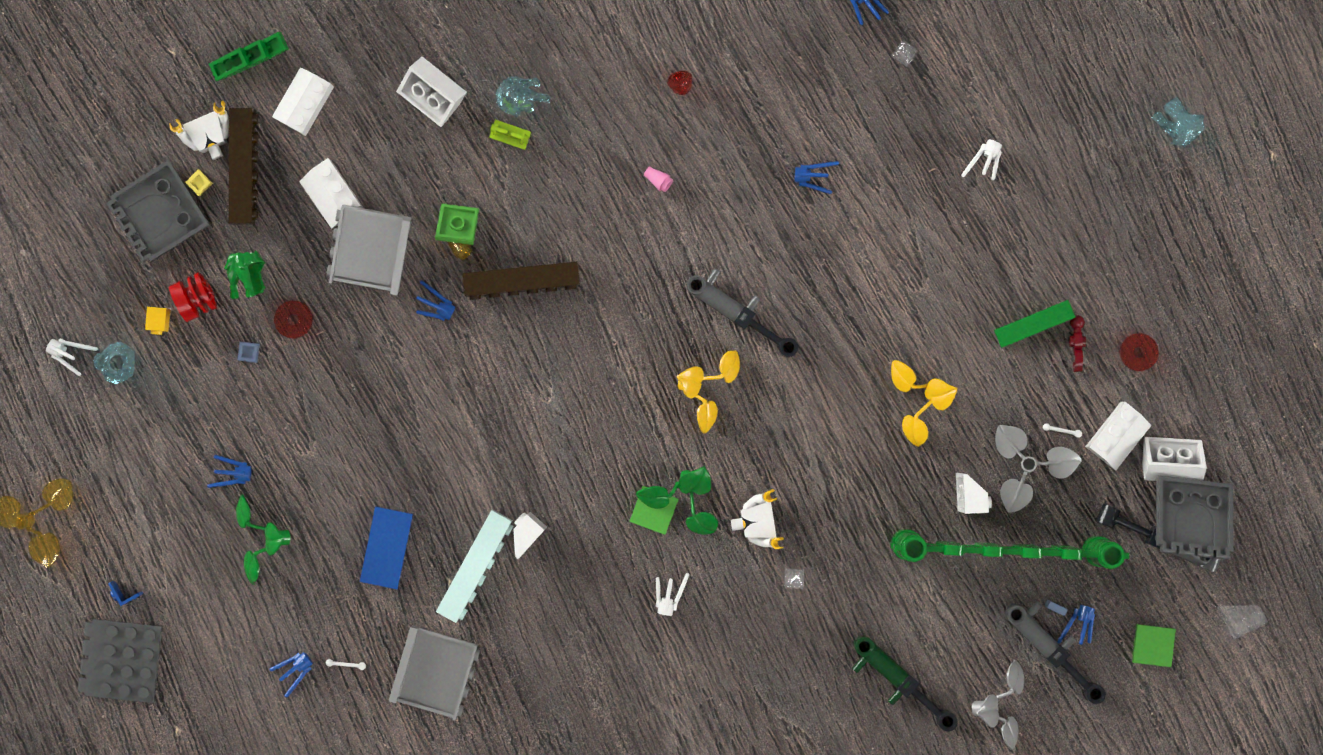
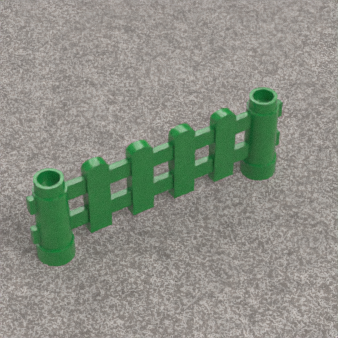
(1096, 549)

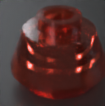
(680, 82)

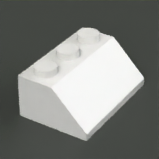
(431, 91)
(303, 101)
(328, 190)
(1118, 435)
(1173, 458)
(971, 496)
(526, 532)

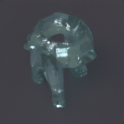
(520, 95)
(1185, 126)
(103, 360)

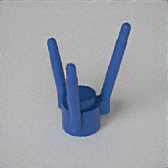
(870, 7)
(802, 175)
(444, 309)
(241, 473)
(1086, 615)
(302, 662)

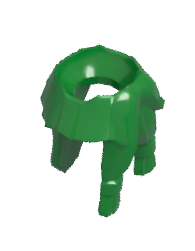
(247, 269)

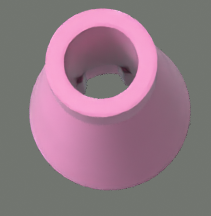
(659, 179)

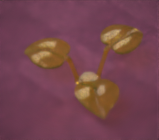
(43, 547)

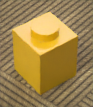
(157, 320)

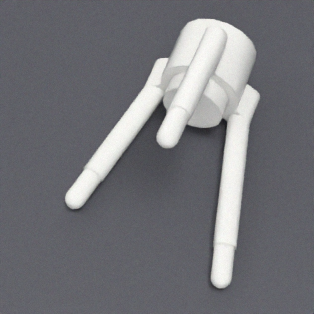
(992, 151)
(58, 350)
(666, 605)

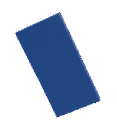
(386, 547)

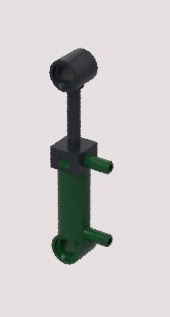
(899, 678)

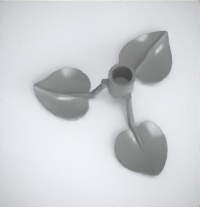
(1012, 440)
(989, 709)

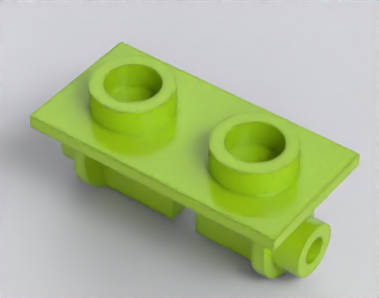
(509, 134)

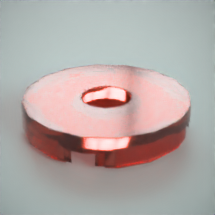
(304, 319)
(1150, 352)

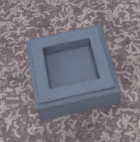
(248, 352)
(1055, 607)

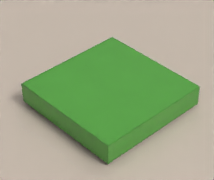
(457, 224)
(651, 518)
(1153, 645)

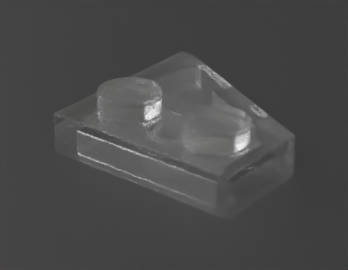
(1241, 618)

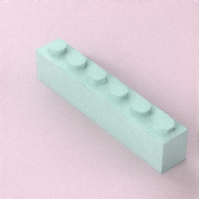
(474, 565)

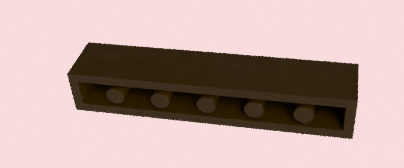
(242, 166)
(521, 279)

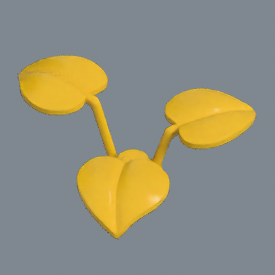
(690, 384)
(936, 391)

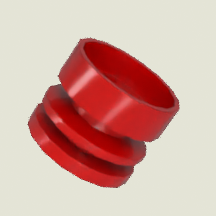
(190, 298)

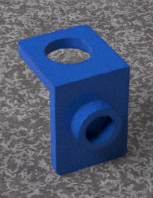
(118, 596)

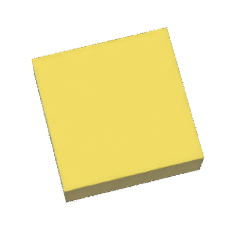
(199, 182)

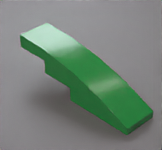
(248, 57)
(1034, 323)

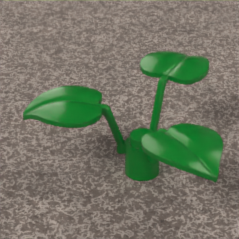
(689, 482)
(273, 536)

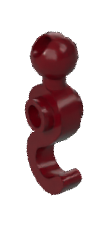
(1077, 341)

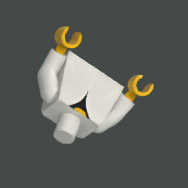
(205, 132)
(758, 521)

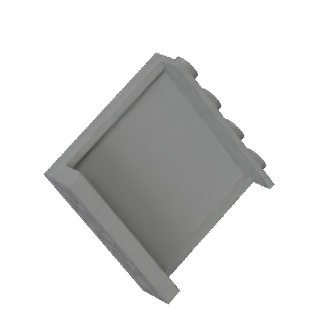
(369, 248)
(434, 672)

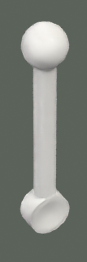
(1077, 433)
(361, 666)

